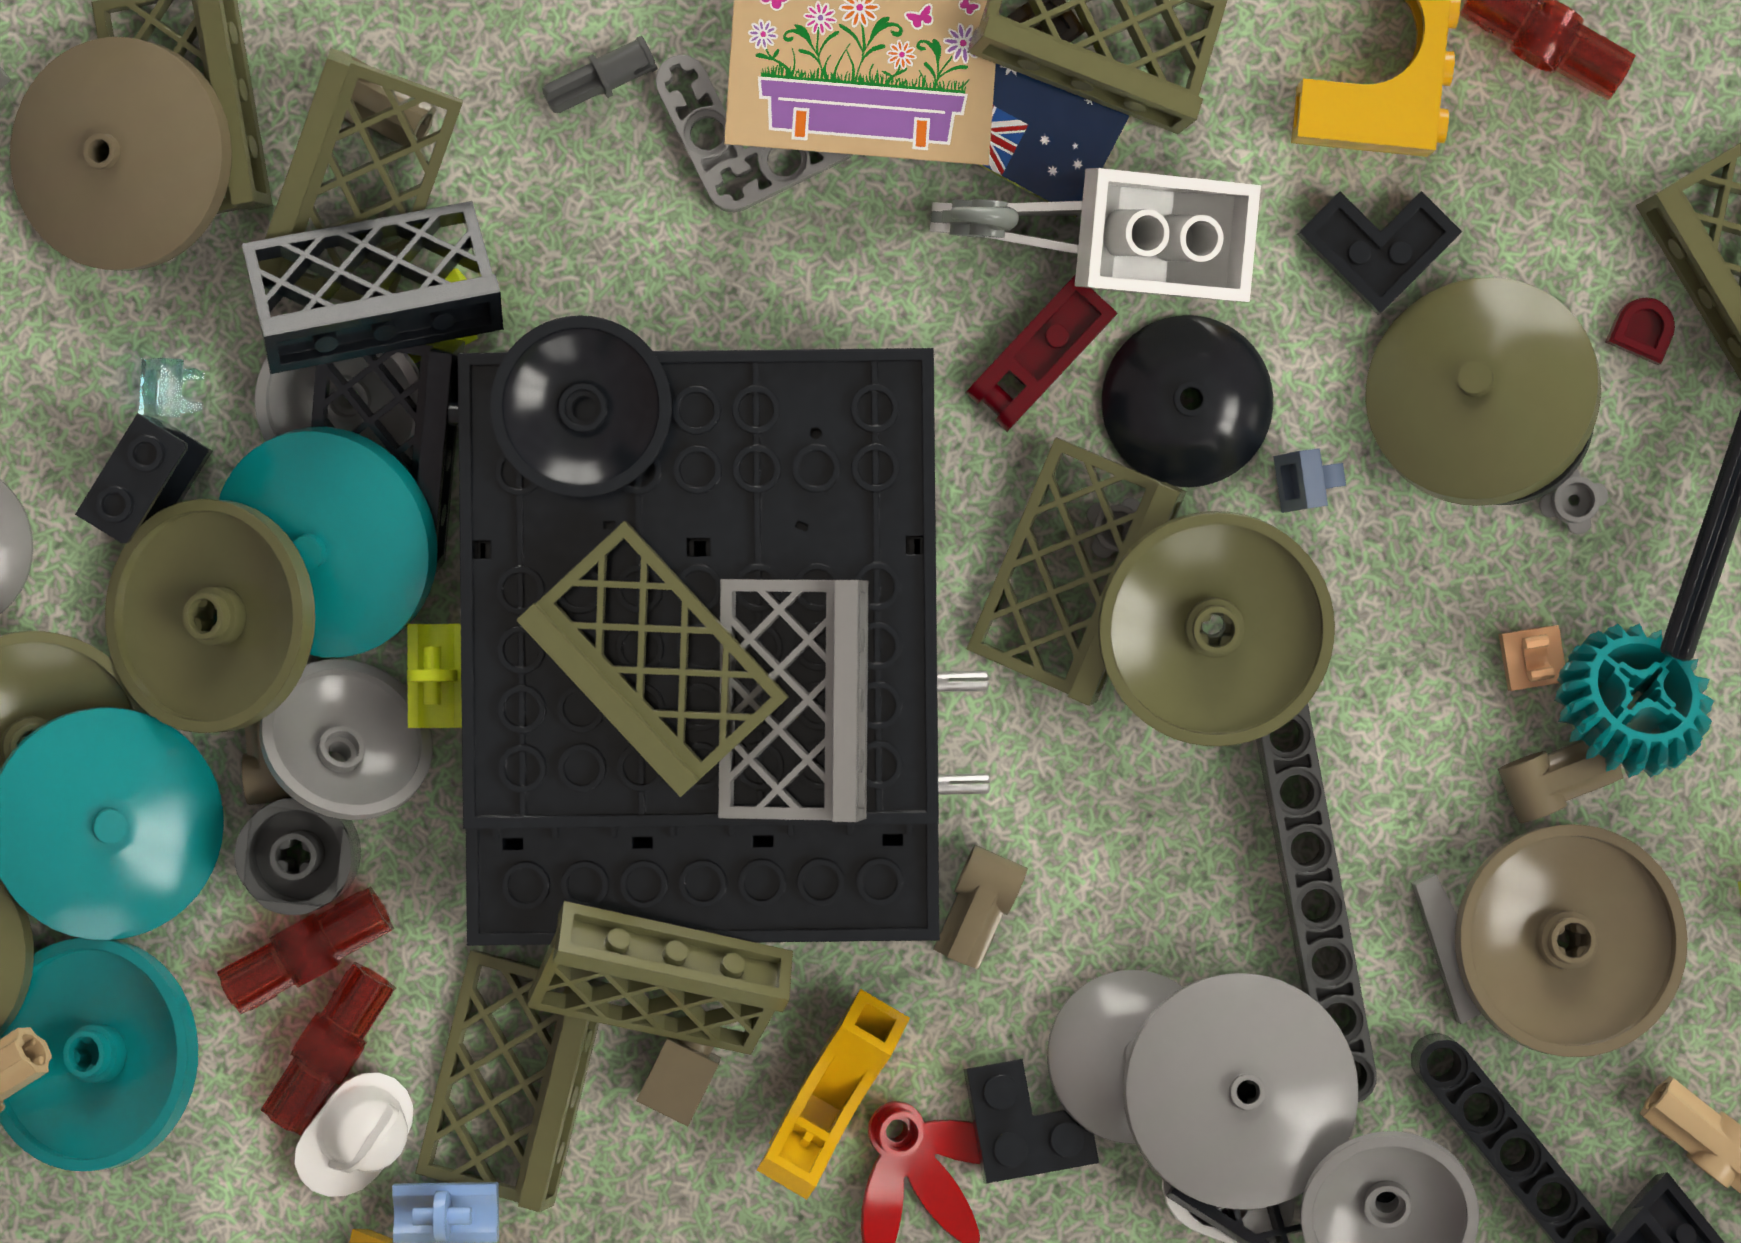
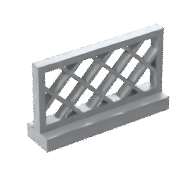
(844, 701)

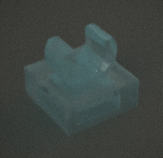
(162, 388)

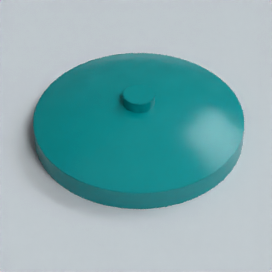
(355, 526)
(107, 823)
(118, 1054)

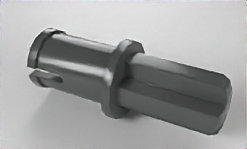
(600, 75)

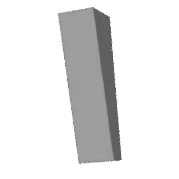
(1440, 924)

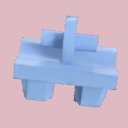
(446, 1212)

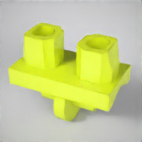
(434, 675)

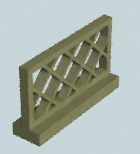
(228, 73)
(1096, 73)
(316, 152)
(1696, 253)
(1087, 671)
(615, 695)
(654, 955)
(553, 1107)

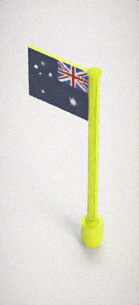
(1048, 136)

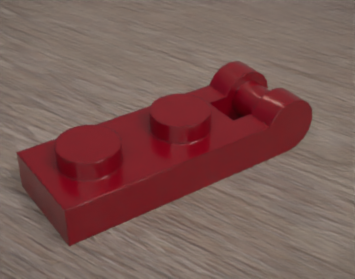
(1043, 351)

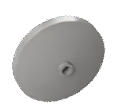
(1186, 1081)

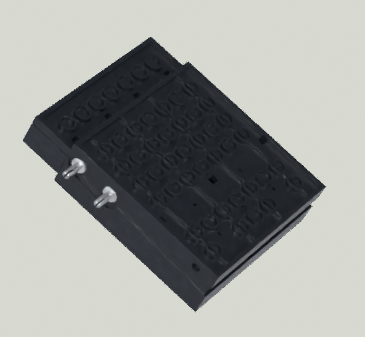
(764, 475)

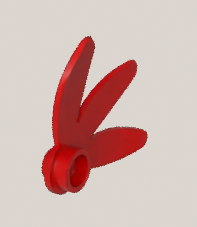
(914, 1156)

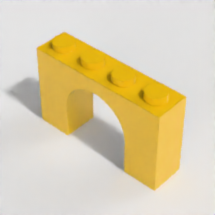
(1389, 115)

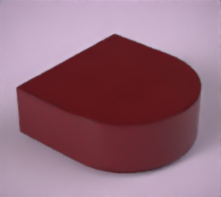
(1643, 329)

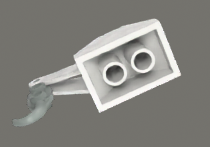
(1137, 232)

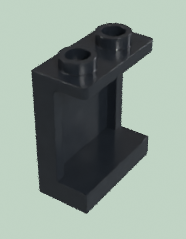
(142, 477)

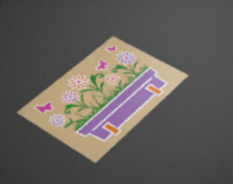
(860, 78)

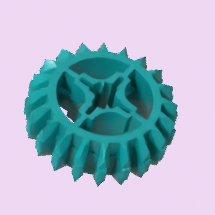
(1667, 715)

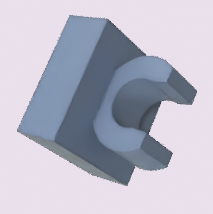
(1304, 480)

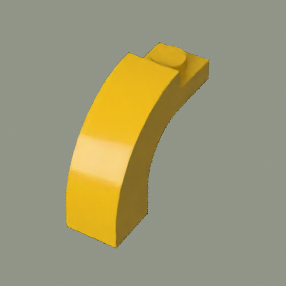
(832, 1093)

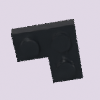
(1375, 261)
(1014, 1140)

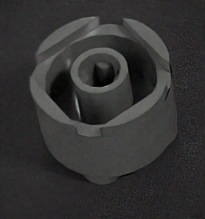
(273, 875)

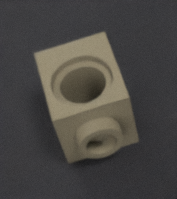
(679, 1079)

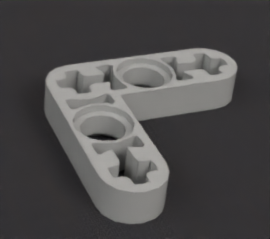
(726, 157)

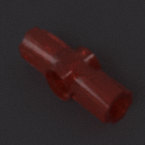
(1554, 40)
(305, 950)
(328, 1048)

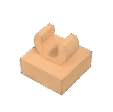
(1532, 657)

